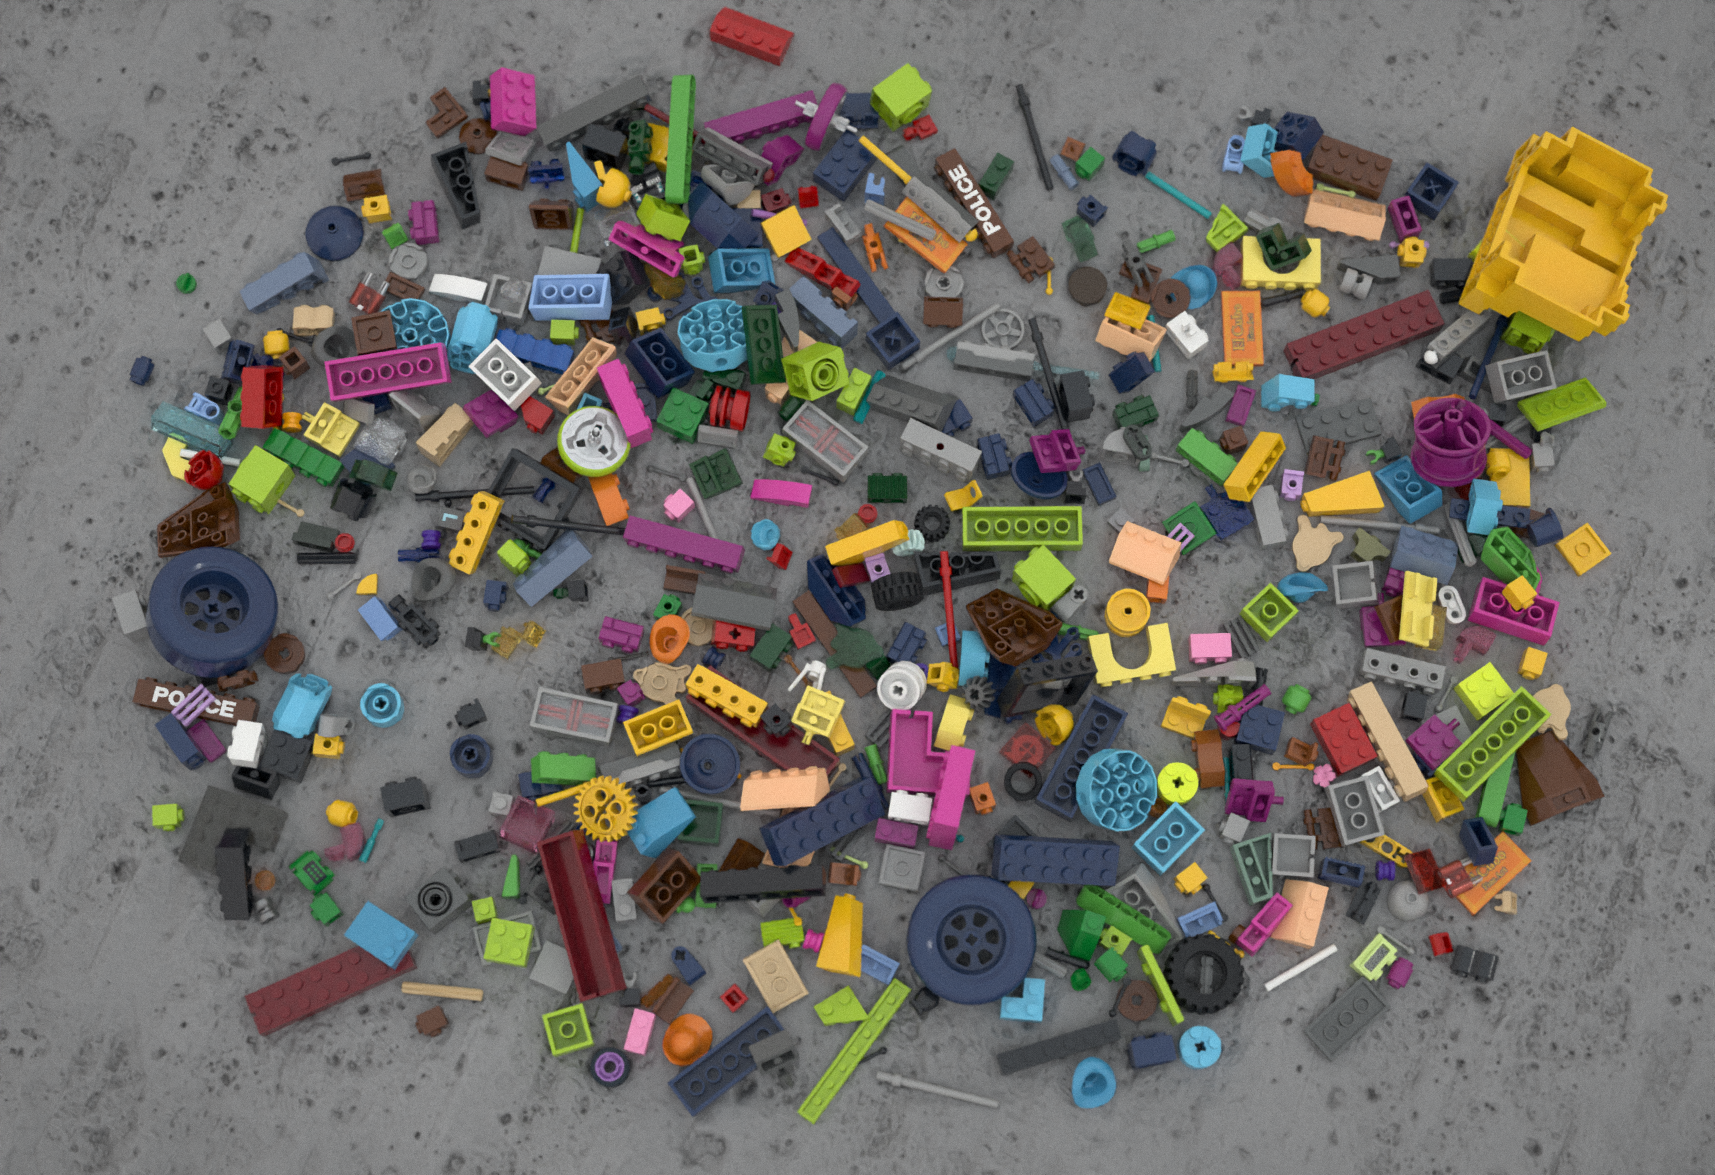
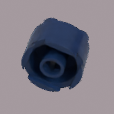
(1135, 154)
(476, 766)

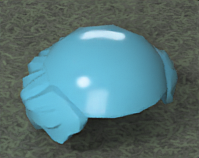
(765, 534)

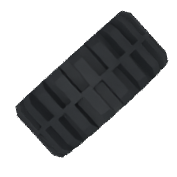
(1225, 957)

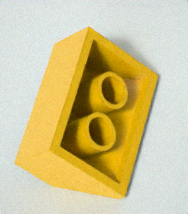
(658, 727)

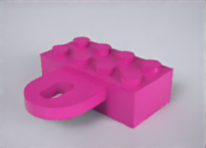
(1495, 612)

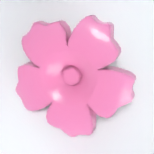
(1324, 775)

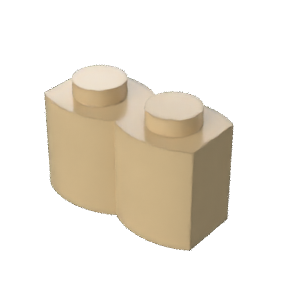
(311, 321)

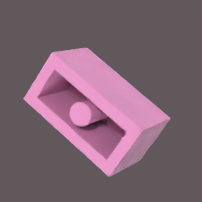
(1210, 648)
(640, 1032)

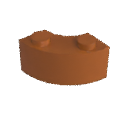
(1208, 758)

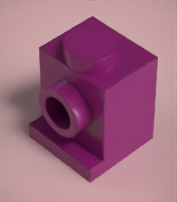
(631, 693)

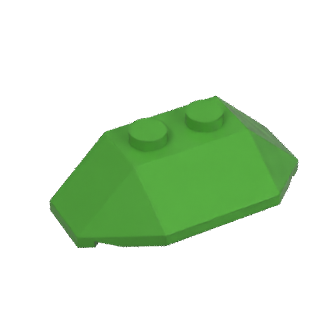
(1509, 557)

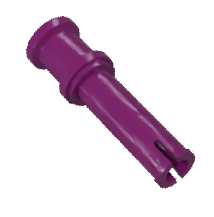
(1232, 710)

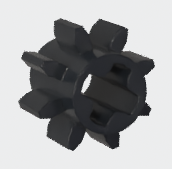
(622, 126)

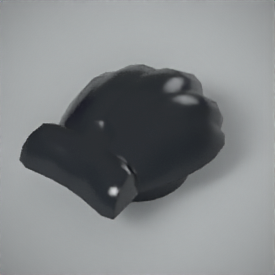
(924, 1001)

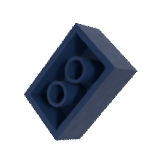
(844, 166)
(659, 362)

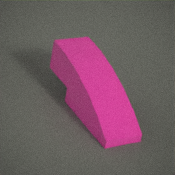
(782, 492)
(605, 866)
(1264, 924)

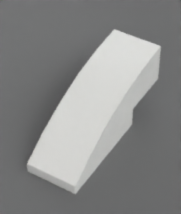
(459, 288)

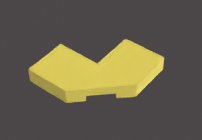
(175, 462)

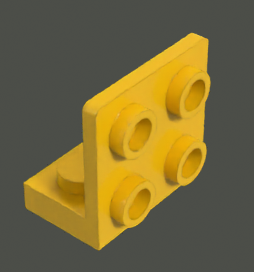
(1185, 717)

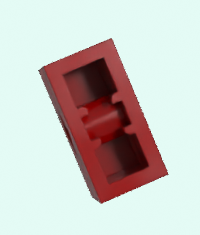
(722, 638)

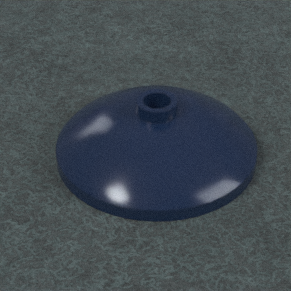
(341, 241)
(1031, 481)
(719, 754)

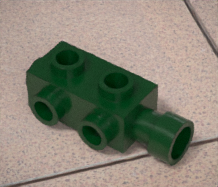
(639, 145)

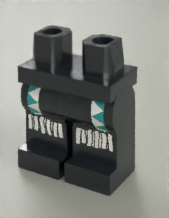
(652, 183)

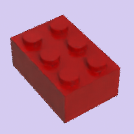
(261, 396)
(1343, 740)

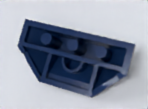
(717, 220)
(840, 604)

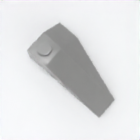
(1235, 673)
(1143, 894)

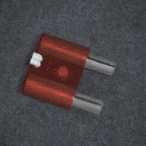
(367, 298)
(1455, 878)

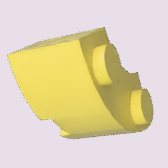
(953, 723)

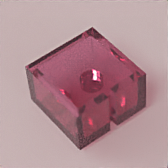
(525, 827)

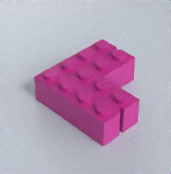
(910, 758)
(950, 799)

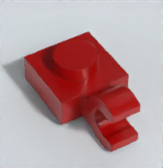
(922, 128)
(800, 634)

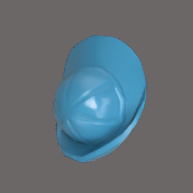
(1200, 281)
(1301, 586)
(1093, 1083)

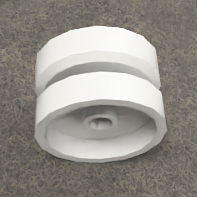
(901, 685)

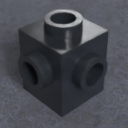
(773, 715)

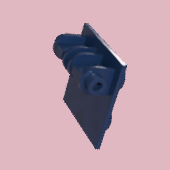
(859, 111)

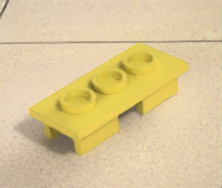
(1416, 616)

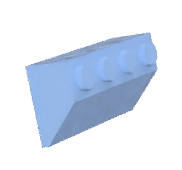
(571, 297)

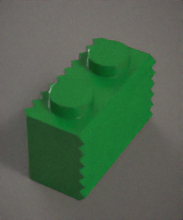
(1111, 965)

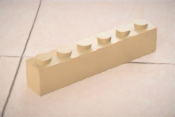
(1387, 741)

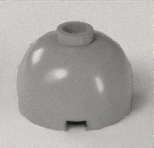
(1406, 902)

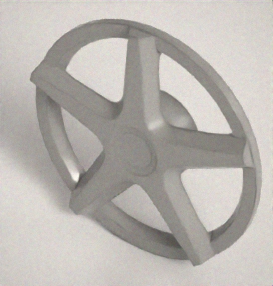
(1003, 329)

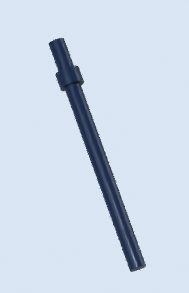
(1502, 322)

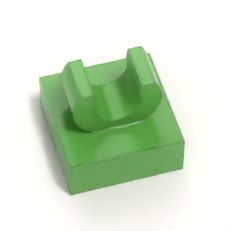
(395, 235)

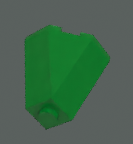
(1080, 931)

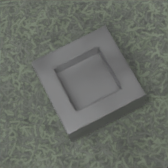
(1119, 519)

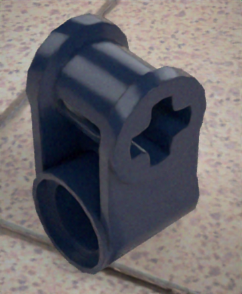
(690, 967)

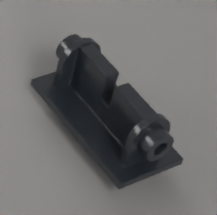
(1363, 901)

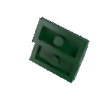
(716, 473)

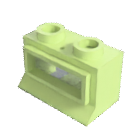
(1374, 958)

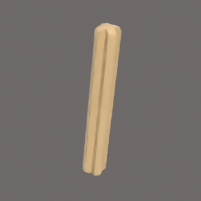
(442, 991)

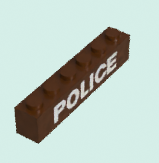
(970, 196)
(167, 696)

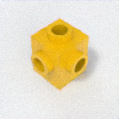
(1411, 252)
(943, 676)

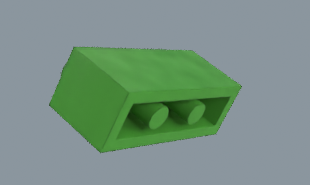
(1206, 456)
(562, 769)

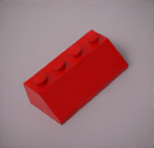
(750, 36)

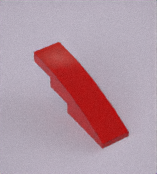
(821, 272)

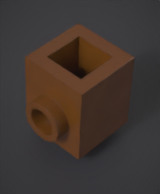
(294, 363)
(1233, 440)
(432, 1022)

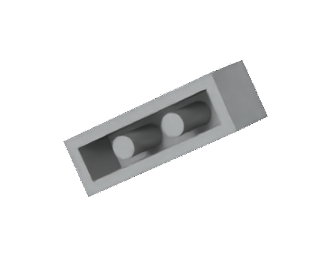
(1268, 518)

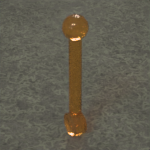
(788, 659)

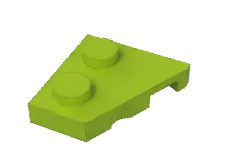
(1225, 229)
(841, 1008)

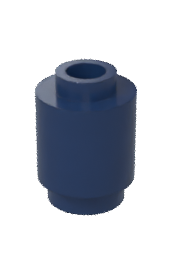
(141, 370)

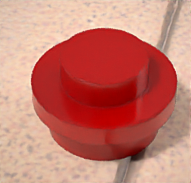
(868, 513)
(344, 542)

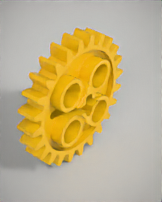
(618, 820)

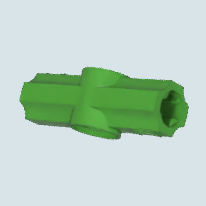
(231, 421)

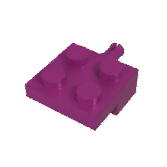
(490, 413)
(1056, 451)
(1373, 631)
(1434, 741)
(1251, 799)

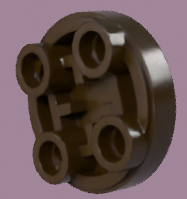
(1087, 286)

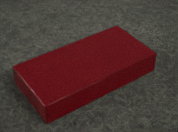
(851, 575)

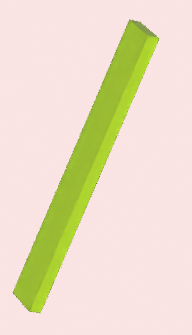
(854, 1051)

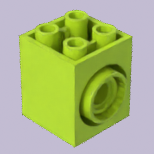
(901, 97)
(1527, 333)
(815, 371)
(261, 480)
(1042, 578)

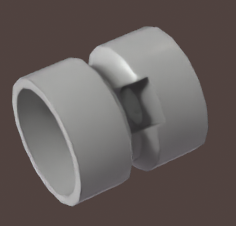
(1355, 283)

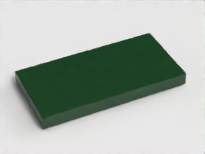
(763, 344)

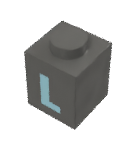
(450, 520)

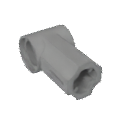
(1258, 221)

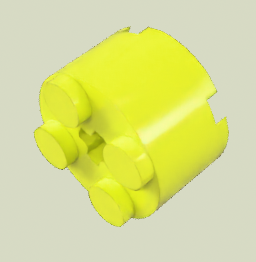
(1185, 776)

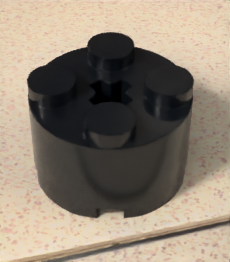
(353, 499)

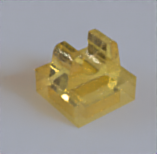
(532, 633)

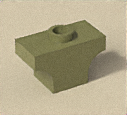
(1368, 547)

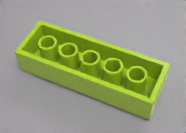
(1022, 528)
(1492, 744)

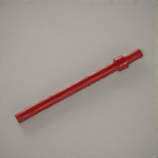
(945, 572)

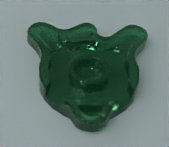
(854, 648)

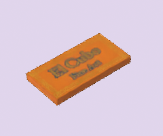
(940, 251)
(1242, 327)
(1506, 865)

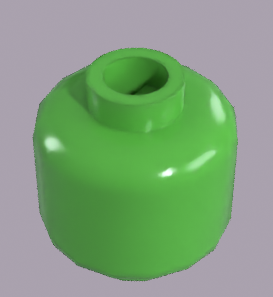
(1296, 699)

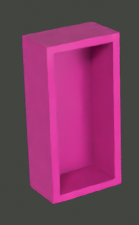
(623, 401)

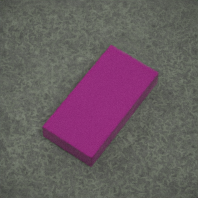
(1240, 405)
(207, 741)

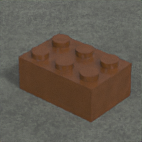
(664, 885)

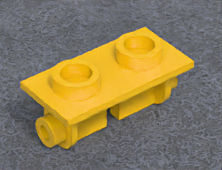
(1224, 372)

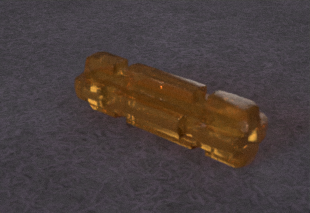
(657, 991)

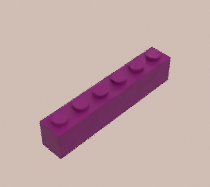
(763, 119)
(683, 544)

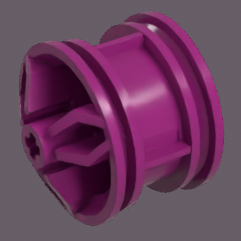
(1450, 442)

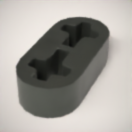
(1141, 440)

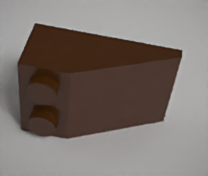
(552, 214)

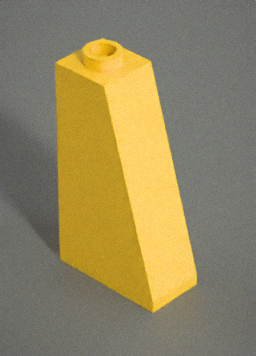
(1344, 497)
(867, 543)
(843, 937)

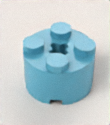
(371, 703)
(1210, 1044)

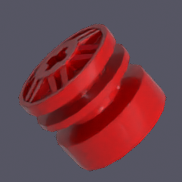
(730, 408)

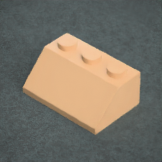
(1129, 339)
(1145, 552)
(1304, 917)

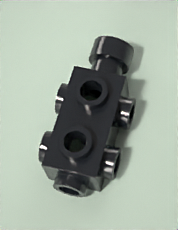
(419, 626)

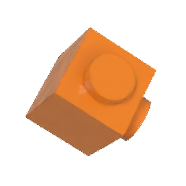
(982, 799)

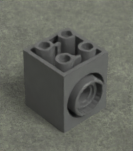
(443, 886)

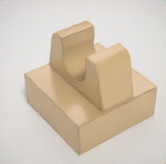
(1509, 902)

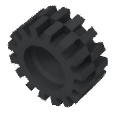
(940, 514)

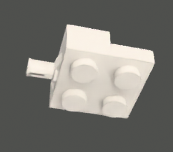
(1382, 789)

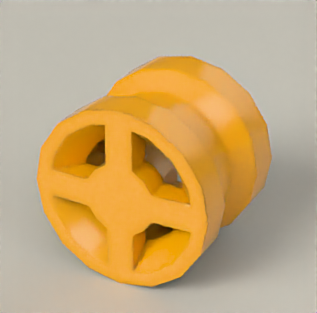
(291, 422)

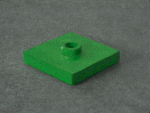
(1195, 522)

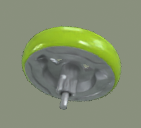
(581, 426)

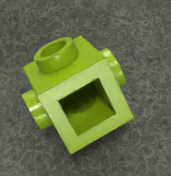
(693, 259)
(779, 450)
(1226, 696)

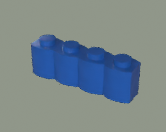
(540, 353)

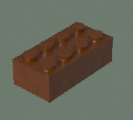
(1349, 167)

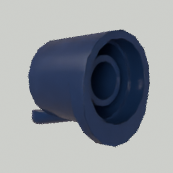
(1543, 529)

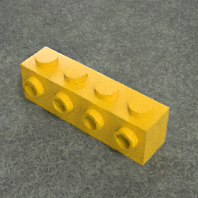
(1254, 466)
(476, 532)
(726, 696)

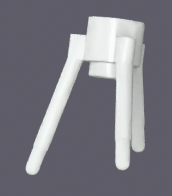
(815, 672)

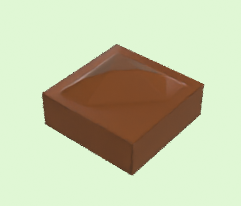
(1073, 149)

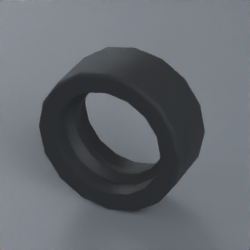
(1023, 796)

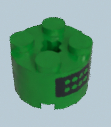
(311, 873)

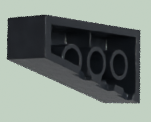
(456, 178)
(966, 569)
(235, 874)

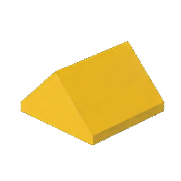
(1441, 800)

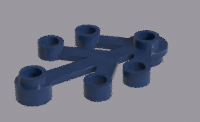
(686, 300)
(1057, 648)

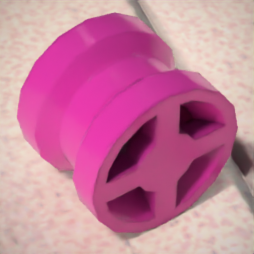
(813, 940)

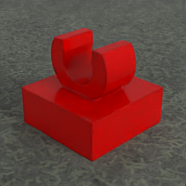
(808, 196)
(780, 556)

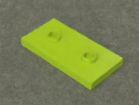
(1561, 404)
(1160, 985)

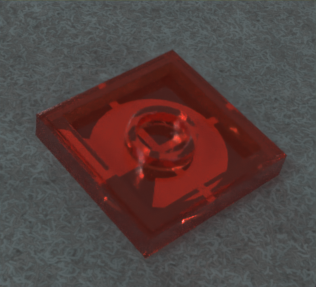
(1027, 746)
(1423, 871)

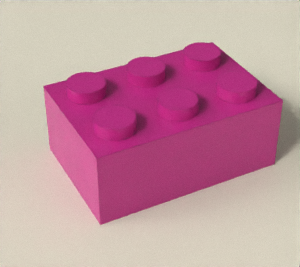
(513, 101)

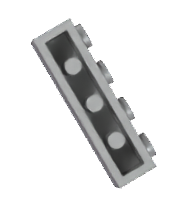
(1402, 670)

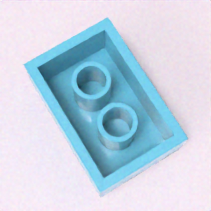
(1168, 838)

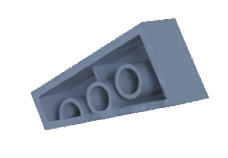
(283, 283)
(823, 313)
(552, 567)

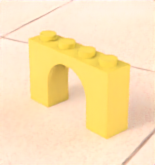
(1256, 273)
(1159, 659)

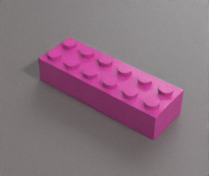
(388, 372)

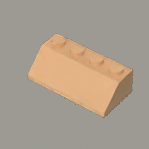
(1345, 215)
(580, 375)
(784, 788)

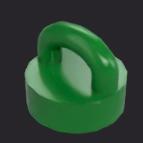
(186, 283)
(1080, 980)

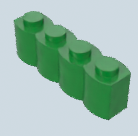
(303, 457)

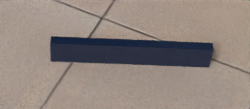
(851, 267)

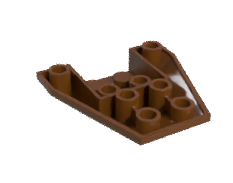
(203, 522)
(1012, 627)
(1552, 778)

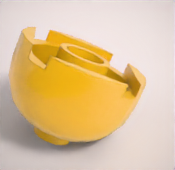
(615, 189)
(1055, 723)

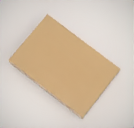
(775, 976)

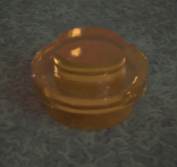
(265, 880)

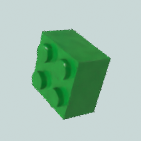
(682, 415)

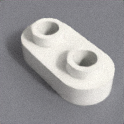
(1453, 605)

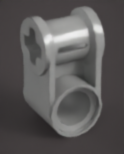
(1068, 605)
(333, 725)

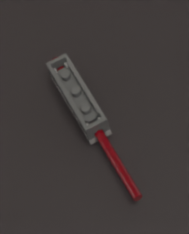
(726, 152)

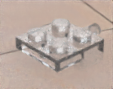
(382, 439)

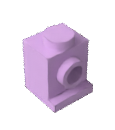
(1294, 477)
(874, 562)

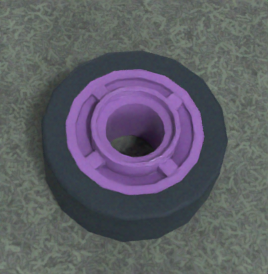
(598, 1063)

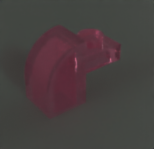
(1223, 265)
(1473, 638)
(353, 843)

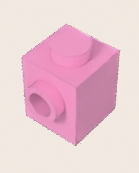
(678, 506)

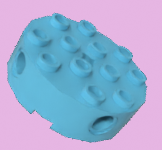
(418, 320)
(713, 335)
(1116, 789)

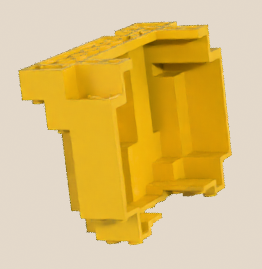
(1580, 223)

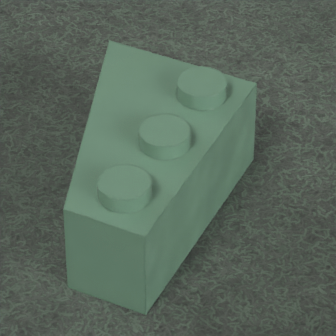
(1254, 867)

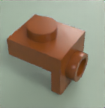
(841, 299)
(1301, 752)
(844, 874)

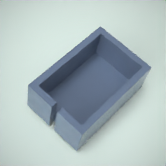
(1424, 554)

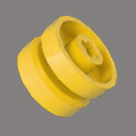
(1129, 601)

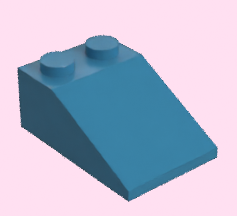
(583, 179)
(740, 269)
(1408, 491)
(660, 823)
(381, 935)

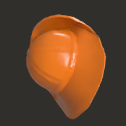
(668, 638)
(687, 1039)

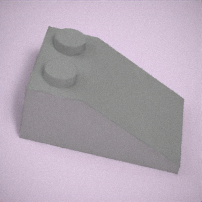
(415, 409)

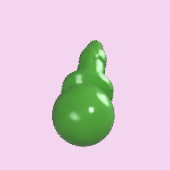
(525, 547)
(686, 906)

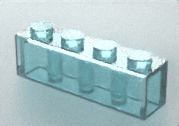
(189, 429)

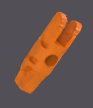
(873, 240)

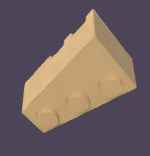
(444, 434)

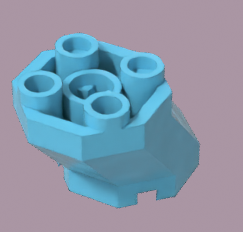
(471, 335)
(301, 705)

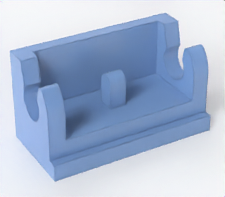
(873, 191)
(380, 619)
(1200, 920)
(878, 965)

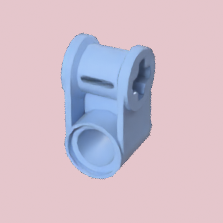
(1232, 156)
(203, 407)

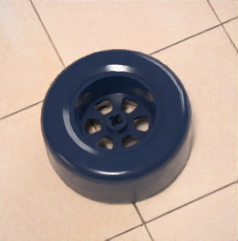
(218, 572)
(938, 966)

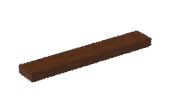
(826, 632)

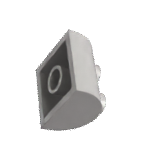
(726, 183)
(1117, 451)

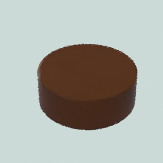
(1236, 933)

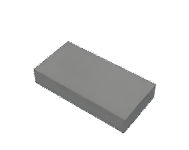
(359, 410)
(717, 436)

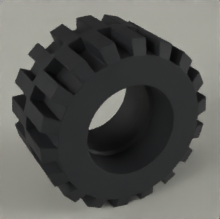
(897, 591)

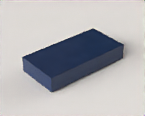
(1099, 484)

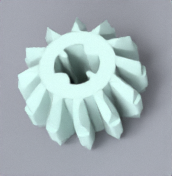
(915, 543)

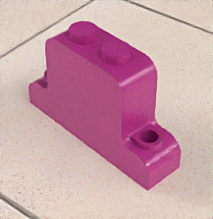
(649, 247)

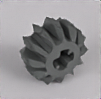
(985, 695)

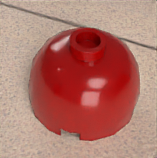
(205, 470)

